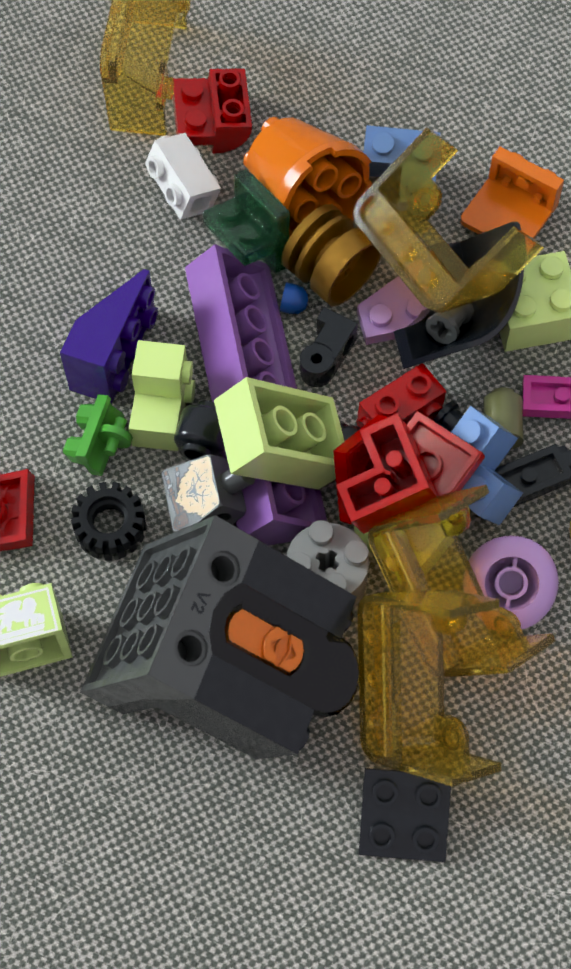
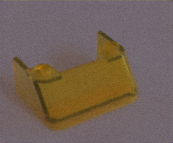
(136, 62)
(396, 222)
(424, 554)
(404, 684)

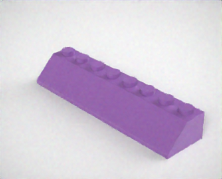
(242, 339)

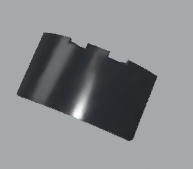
(489, 317)

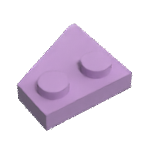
(388, 311)

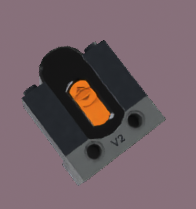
(228, 641)

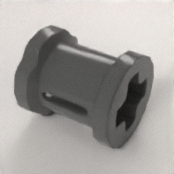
(445, 326)

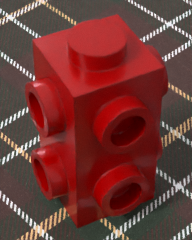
(407, 394)

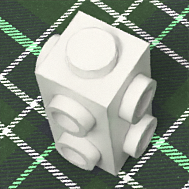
(182, 175)

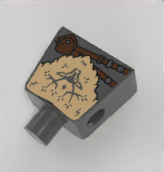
(204, 490)

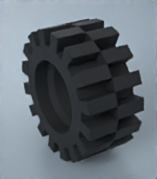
(102, 500)

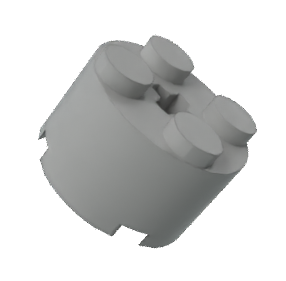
(334, 548)

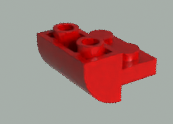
(214, 109)

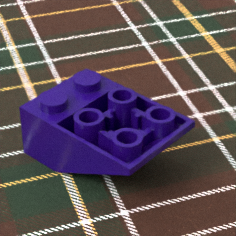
(107, 337)

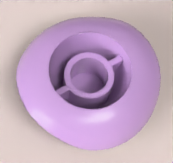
(518, 575)

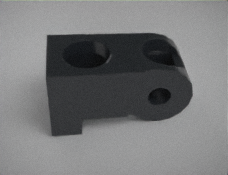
(330, 348)

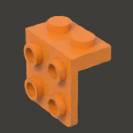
(514, 193)

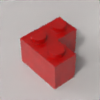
(394, 483)

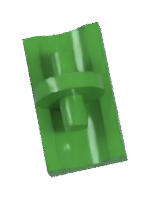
(101, 437)

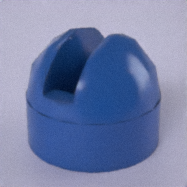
(293, 299)

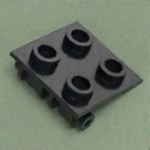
(403, 816)

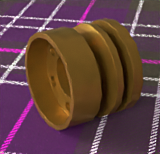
(330, 255)

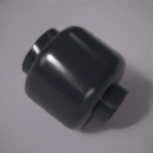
(199, 431)

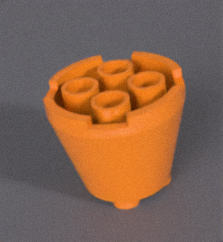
(307, 168)

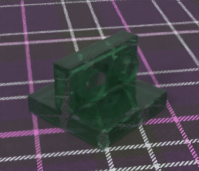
(251, 223)

